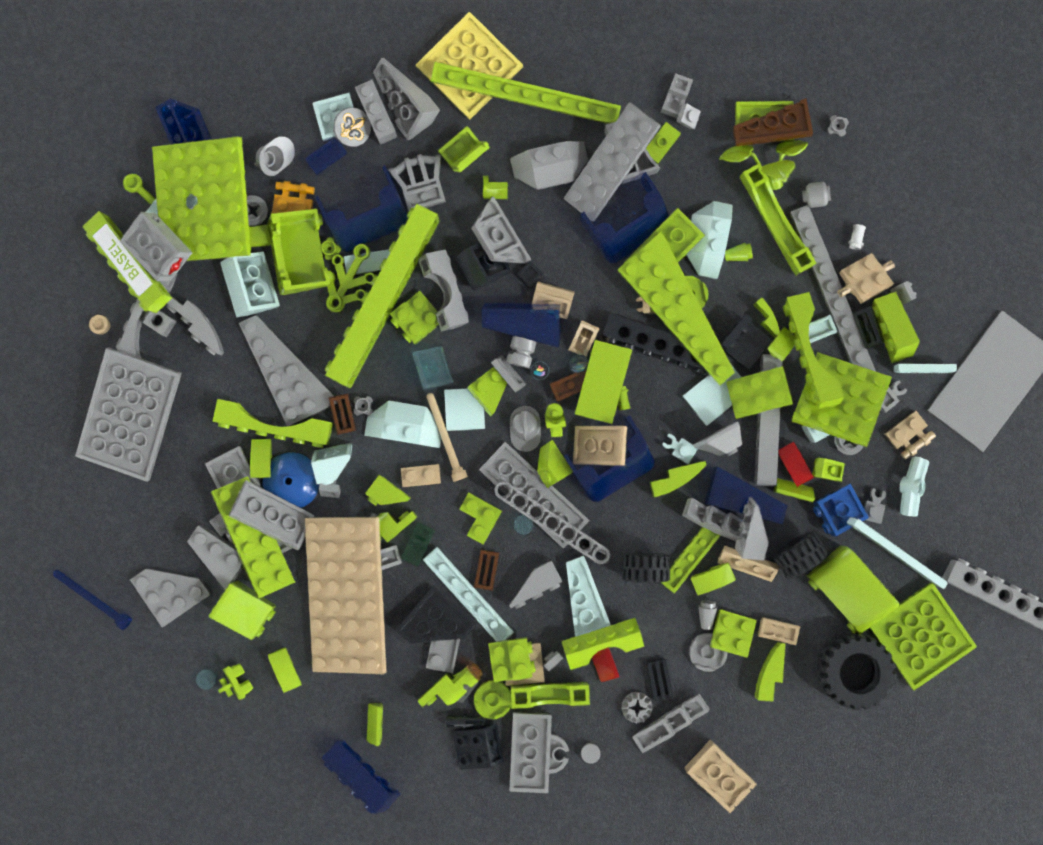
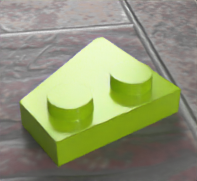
(488, 390)

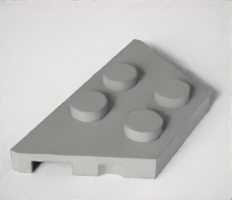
(498, 235)

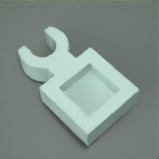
(682, 450)

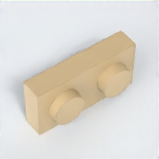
(420, 475)

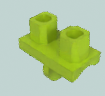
(555, 419)
(239, 689)

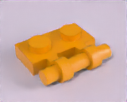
(284, 203)

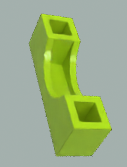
(622, 635)
(550, 693)

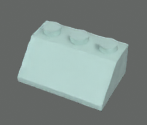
(249, 284)

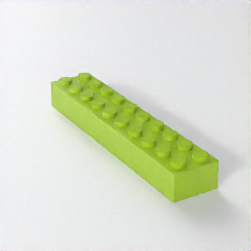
(382, 296)

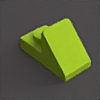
(828, 469)

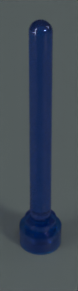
(121, 620)

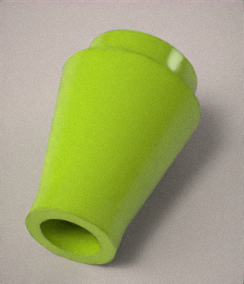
(739, 253)

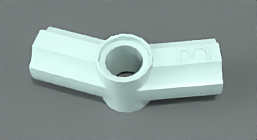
(913, 486)

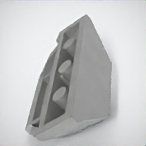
(550, 164)

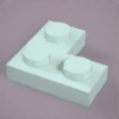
(327, 110)

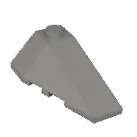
(409, 103)

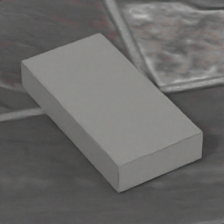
(508, 373)

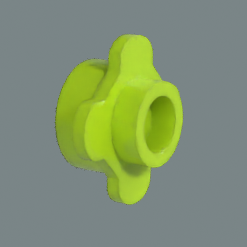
(334, 248)

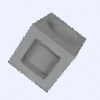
(166, 325)

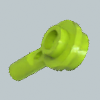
(133, 184)

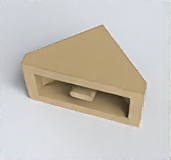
(583, 338)

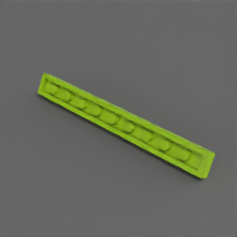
(524, 93)

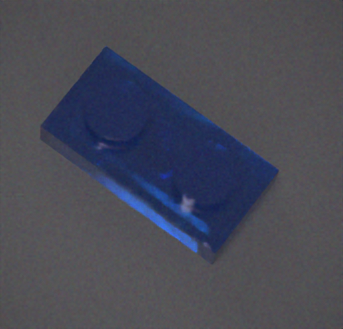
(326, 156)

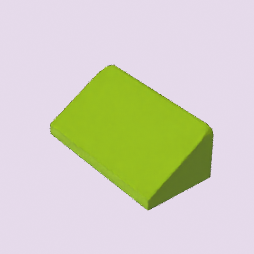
(790, 489)
(374, 724)

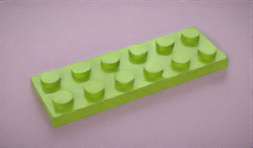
(257, 551)

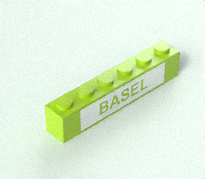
(141, 283)

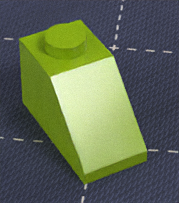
(552, 465)
(385, 492)

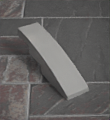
(713, 519)
(670, 723)

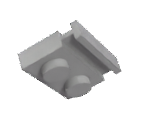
(443, 655)

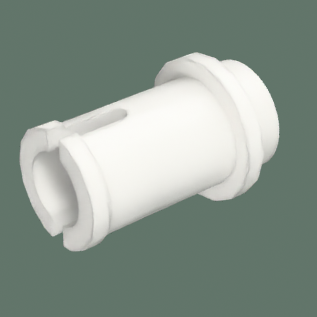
(857, 237)

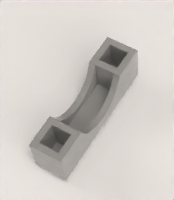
(438, 268)

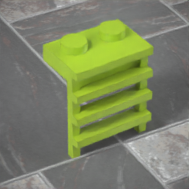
(462, 149)

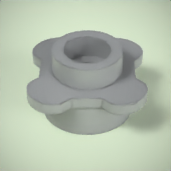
(843, 122)
(367, 402)

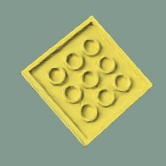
(471, 48)

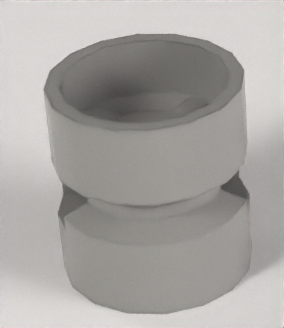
(521, 352)

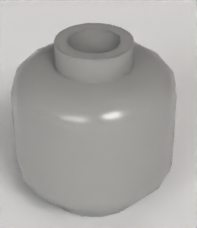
(817, 194)

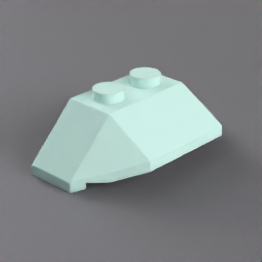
(709, 252)
(403, 424)

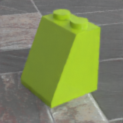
(243, 610)

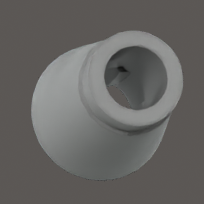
(707, 613)

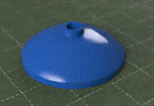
(300, 470)

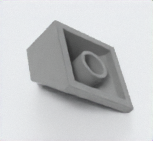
(722, 441)

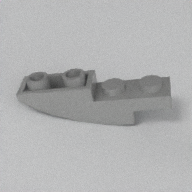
(201, 327)

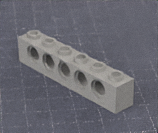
(955, 576)

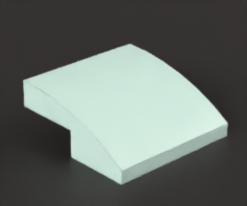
(463, 411)

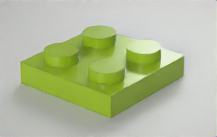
(733, 633)

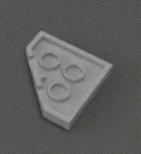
(169, 593)

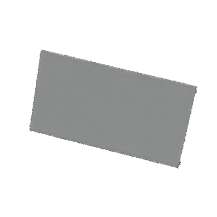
(990, 382)

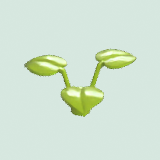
(776, 171)

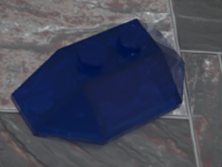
(182, 122)

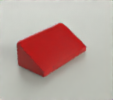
(605, 665)

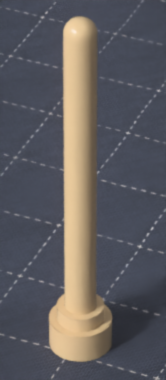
(457, 472)

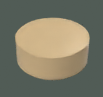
(99, 324)

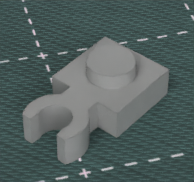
(890, 397)
(874, 509)

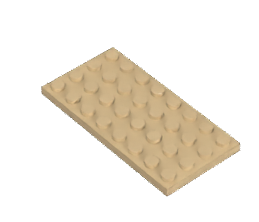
(345, 594)

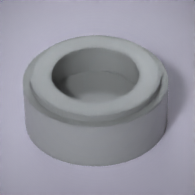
(590, 753)

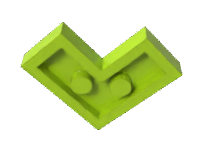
(485, 515)

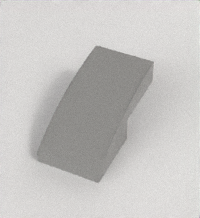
(677, 95)

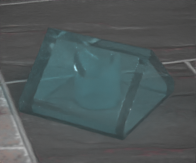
(432, 368)

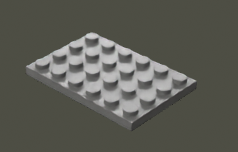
(128, 414)

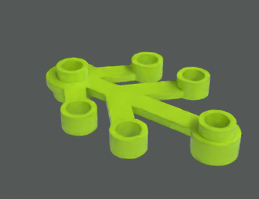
(347, 281)

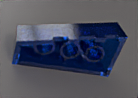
(527, 321)
(733, 494)
(360, 778)

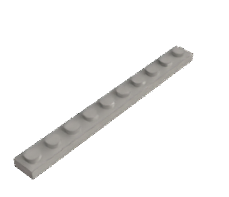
(829, 285)

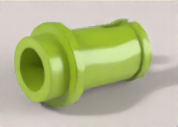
(623, 402)

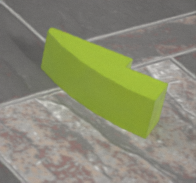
(676, 478)
(770, 673)

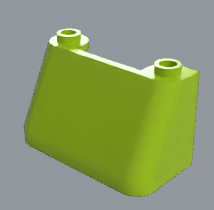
(298, 251)
(852, 589)

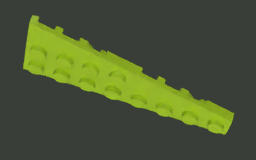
(664, 288)

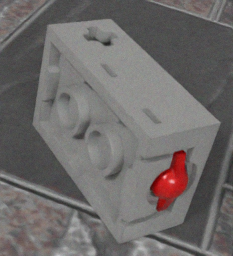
(155, 246)

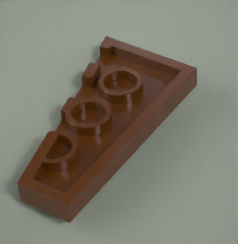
(784, 124)

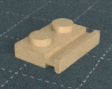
(554, 295)

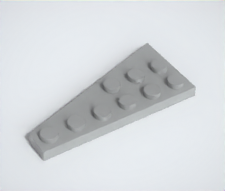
(289, 380)

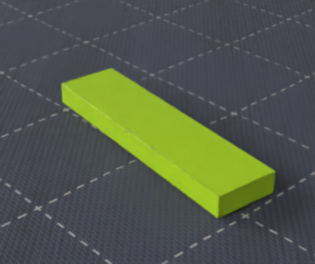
(690, 558)

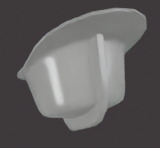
(275, 156)
(525, 428)

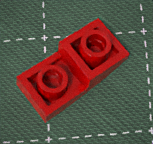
(795, 464)

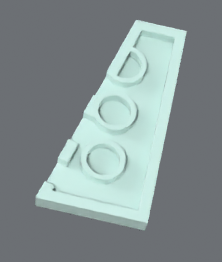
(585, 600)

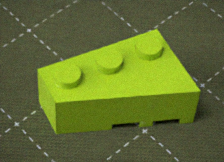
(896, 327)

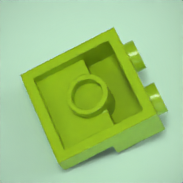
(415, 317)
(511, 659)

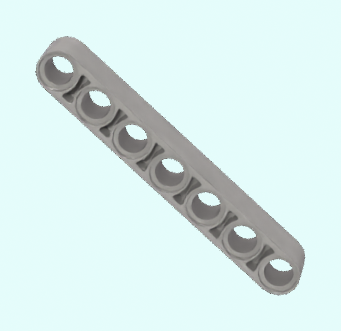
(767, 435)
(558, 529)

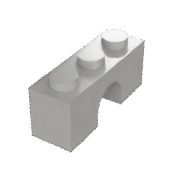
(376, 112)

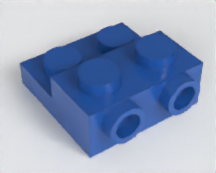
(837, 509)

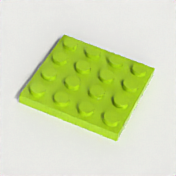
(859, 409)
(923, 636)

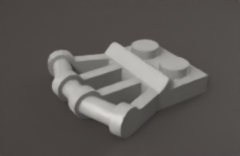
(423, 193)

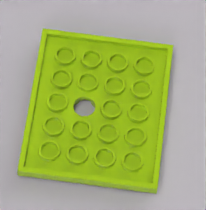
(217, 178)

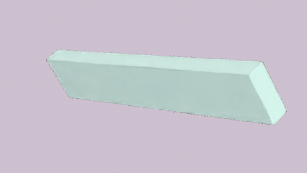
(897, 552)
(468, 595)

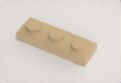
(760, 568)

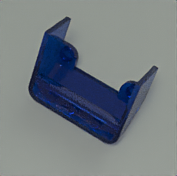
(370, 224)
(619, 244)
(602, 486)

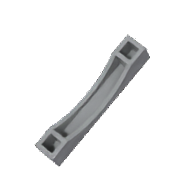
(130, 340)

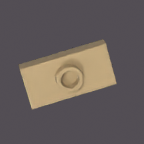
(778, 631)

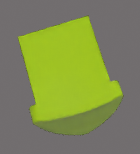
(498, 190)

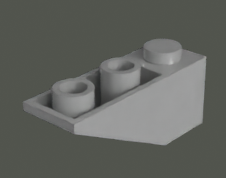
(752, 539)
(539, 580)

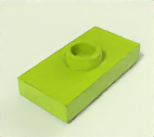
(662, 142)

